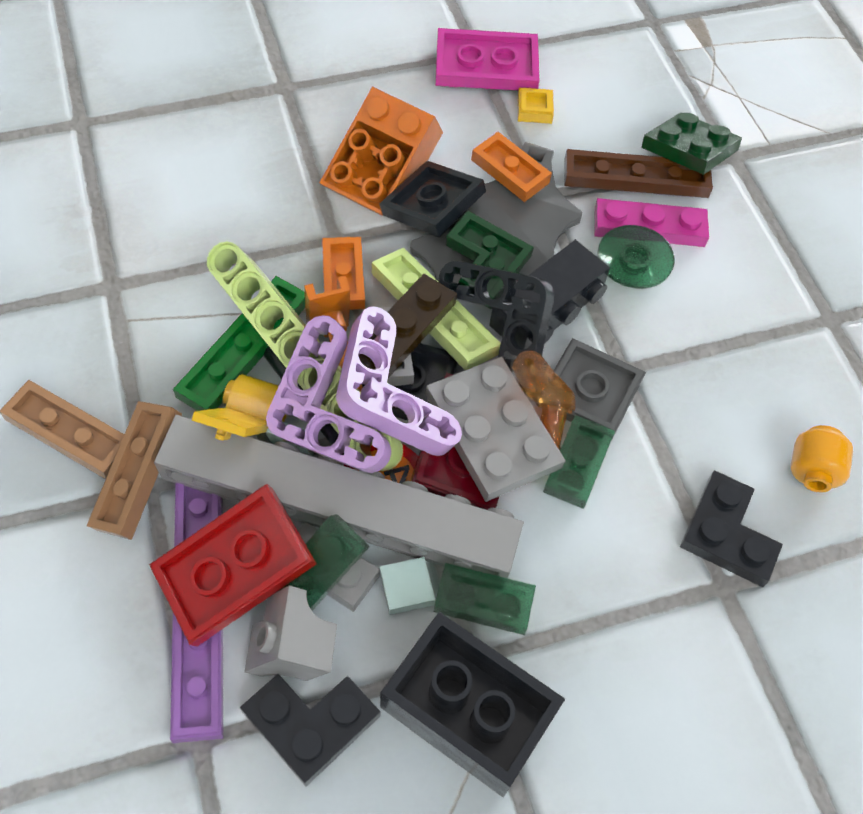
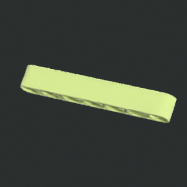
(264, 312)

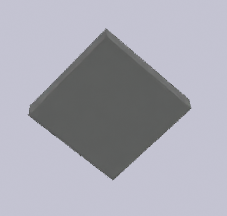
(599, 382)

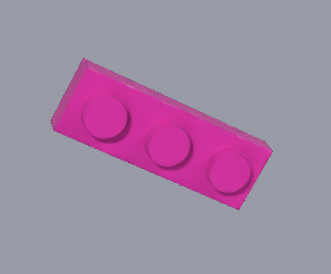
(675, 223)

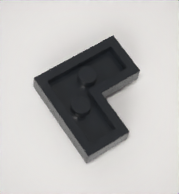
(720, 537)
(310, 737)

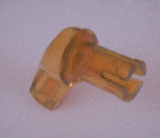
(547, 390)

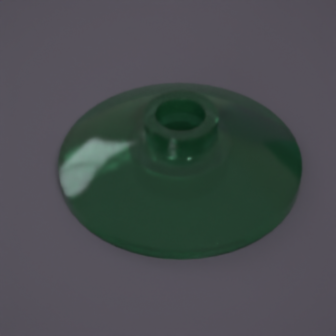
(636, 256)

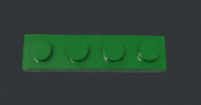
(231, 356)

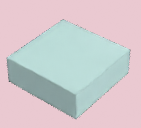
(407, 585)

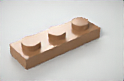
(63, 427)
(132, 472)

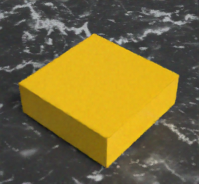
(535, 105)

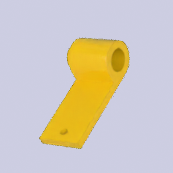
(245, 410)

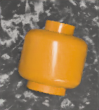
(822, 458)

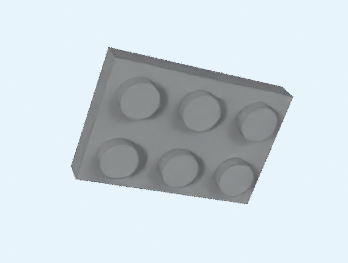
(501, 432)

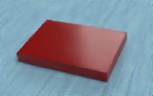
(231, 565)

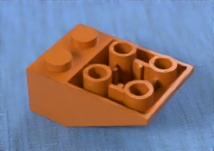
(381, 149)

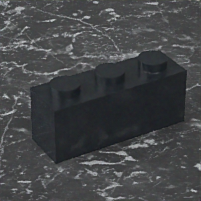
(575, 279)

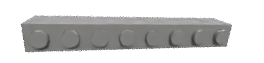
(314, 488)

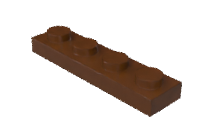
(633, 174)

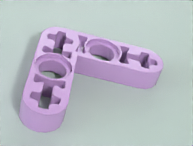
(306, 403)
(427, 425)

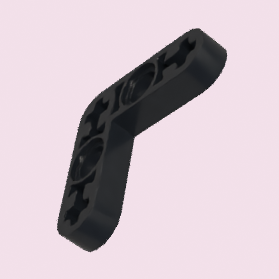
(519, 313)

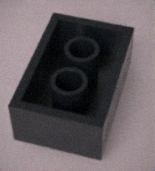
(470, 703)

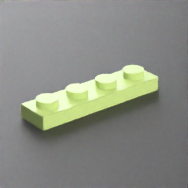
(458, 330)

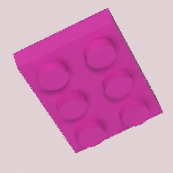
(487, 59)

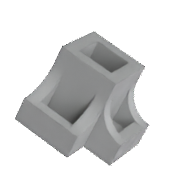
(291, 639)

